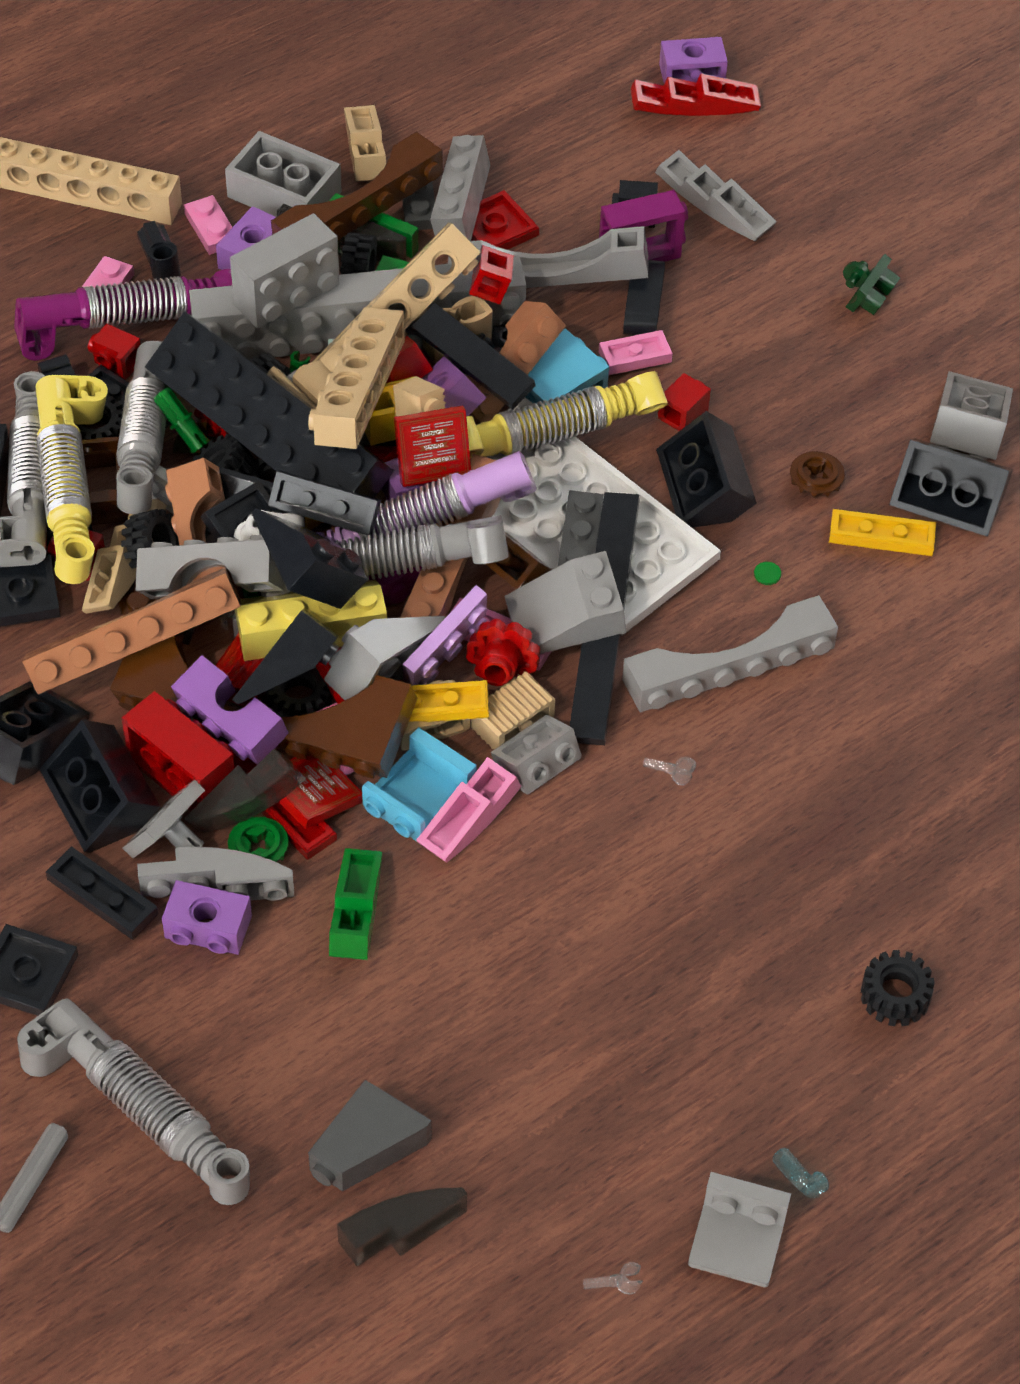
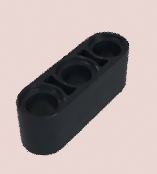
(644, 301)

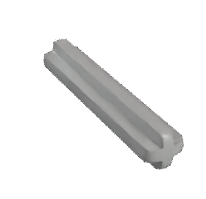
(31, 1175)

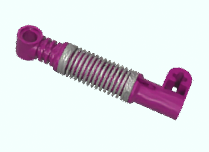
(97, 305)

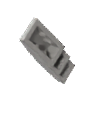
(714, 197)

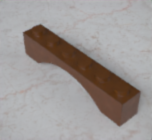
(410, 167)

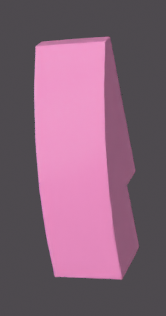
(469, 810)

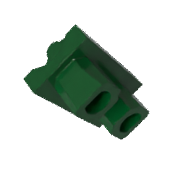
(859, 276)

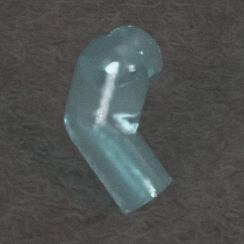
(795, 1172)

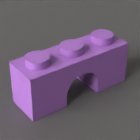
(250, 731)

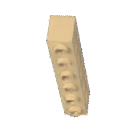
(89, 181)
(422, 266)
(358, 378)

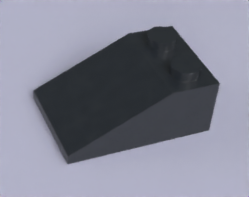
(310, 561)
(294, 653)
(33, 729)

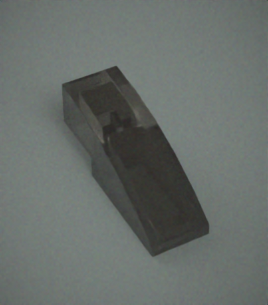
(246, 793)
(400, 1222)

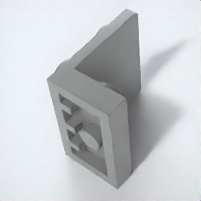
(739, 1229)

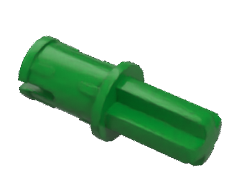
(181, 419)

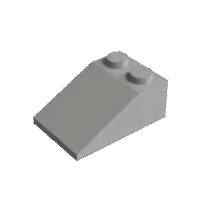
(972, 416)
(570, 604)
(375, 650)

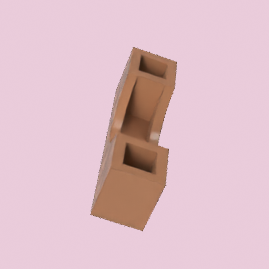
(528, 338)
(192, 491)

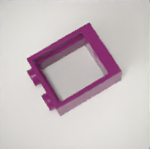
(646, 212)

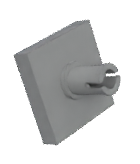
(168, 823)

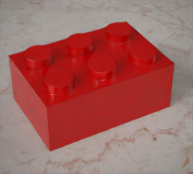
(174, 748)

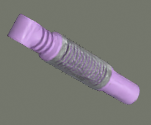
(450, 497)

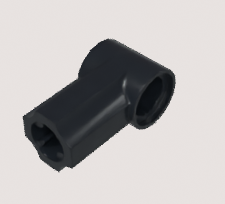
(159, 251)

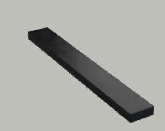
(600, 656)

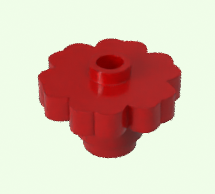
(502, 651)

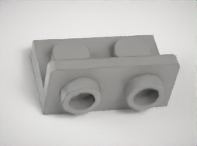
(538, 752)

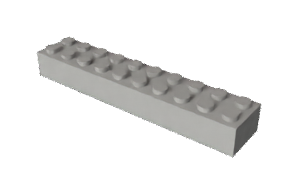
(328, 314)

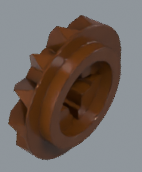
(814, 463)

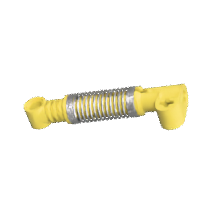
(61, 405)
(593, 408)

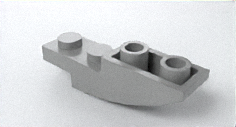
(218, 869)

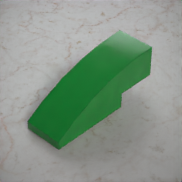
(355, 904)

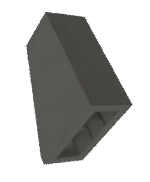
(367, 1137)

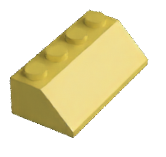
(265, 619)

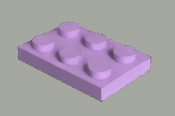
(446, 639)

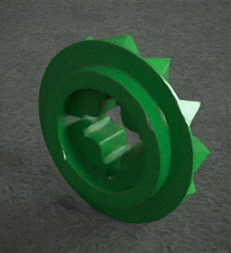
(254, 831)

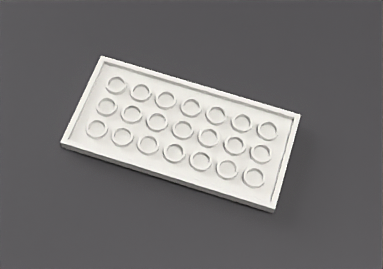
(664, 550)

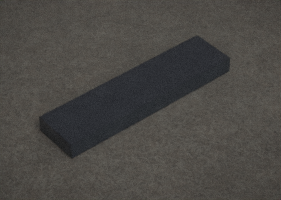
(473, 356)

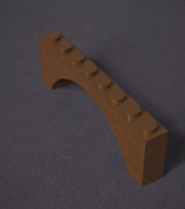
(354, 734)

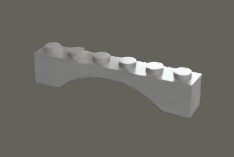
(612, 257)
(668, 676)

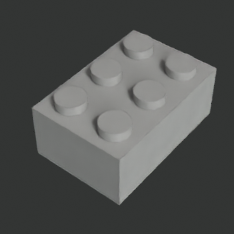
(279, 173)
(285, 270)

